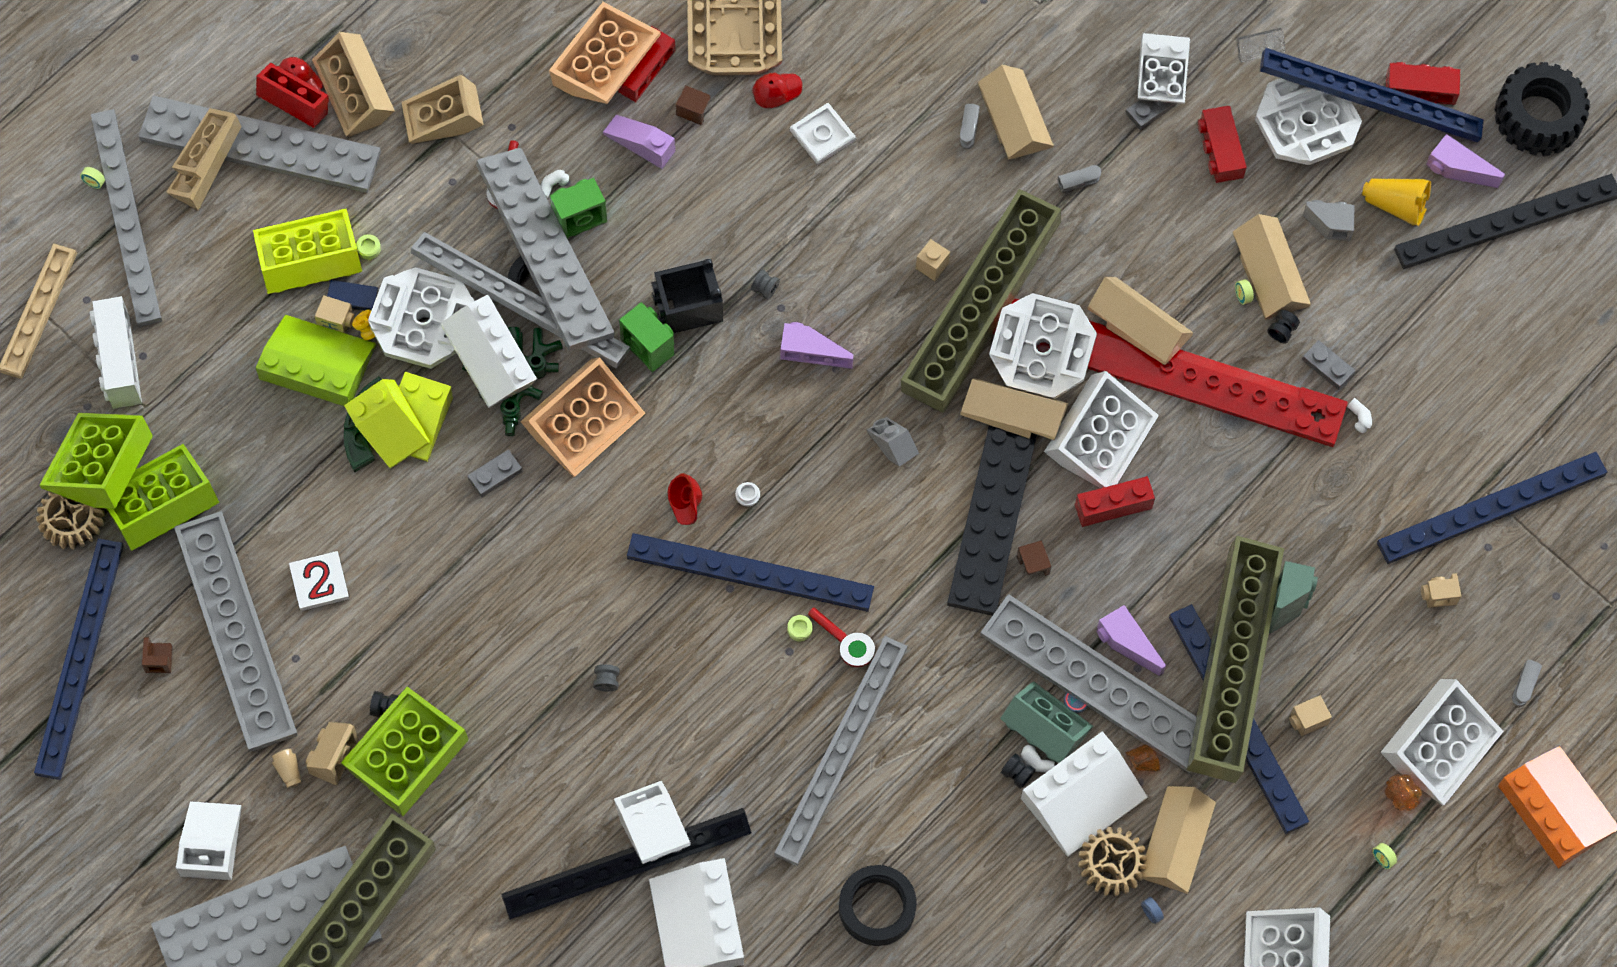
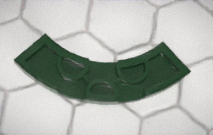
(355, 444)

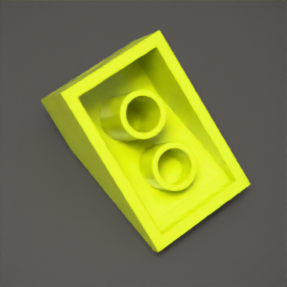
(430, 405)
(387, 422)

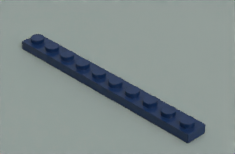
(1371, 95)
(1491, 507)
(750, 572)
(78, 659)
(1259, 755)

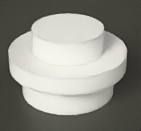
(747, 494)

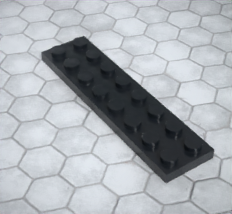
(991, 521)

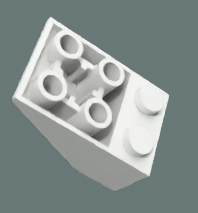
(1163, 68)
(651, 822)
(209, 841)

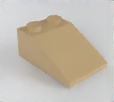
(443, 111)

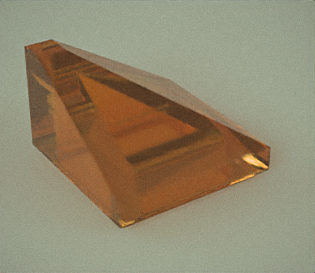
(1144, 758)

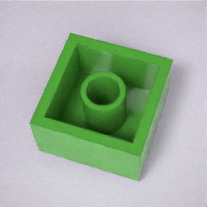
(579, 207)
(647, 336)

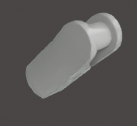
(969, 125)
(1079, 178)
(1526, 682)

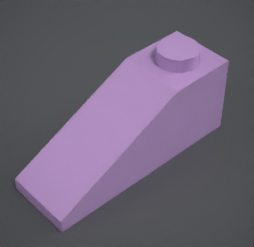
(642, 139)
(1461, 164)
(806, 345)
(1128, 639)

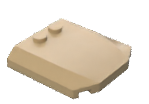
(734, 36)

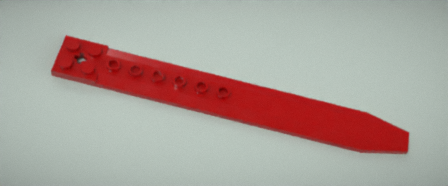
(1219, 387)

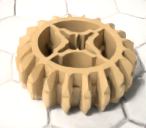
(60, 520)
(1109, 851)

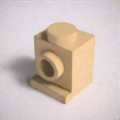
(1441, 591)

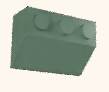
(1293, 593)
(1046, 722)

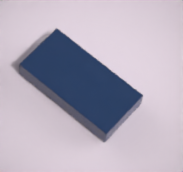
(359, 296)

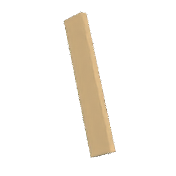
(37, 311)

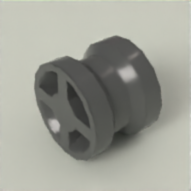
(765, 284)
(606, 677)

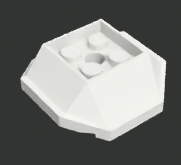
(1290, 138)
(407, 299)
(1037, 321)

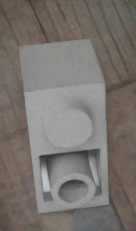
(1332, 220)
(893, 440)

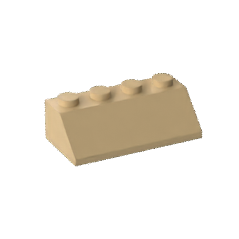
(352, 84)

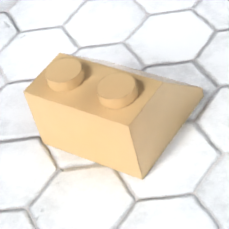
(332, 748)

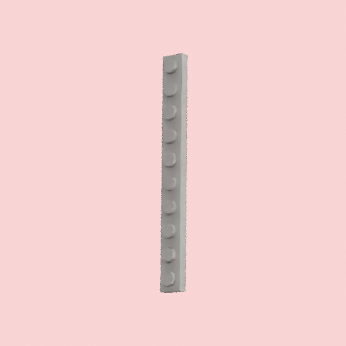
(126, 218)
(505, 292)
(840, 751)

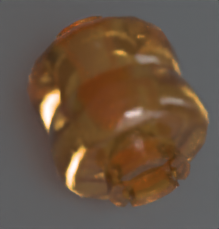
(1403, 792)

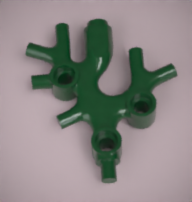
(538, 355)

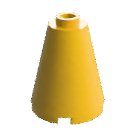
(1399, 197)

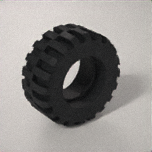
(1549, 83)

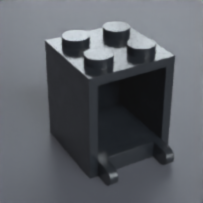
(693, 294)

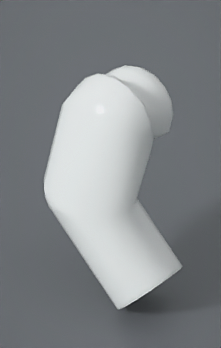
(552, 179)
(1363, 414)
(1031, 757)

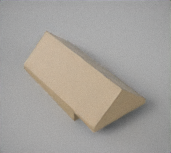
(1014, 112)
(203, 157)
(1270, 266)
(1138, 320)
(1013, 409)
(1178, 837)

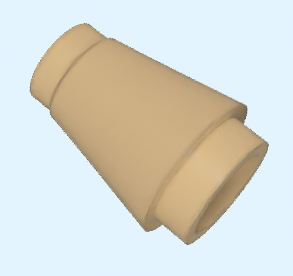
(287, 767)

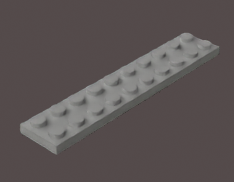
(269, 146)
(545, 249)
(236, 632)
(1092, 679)

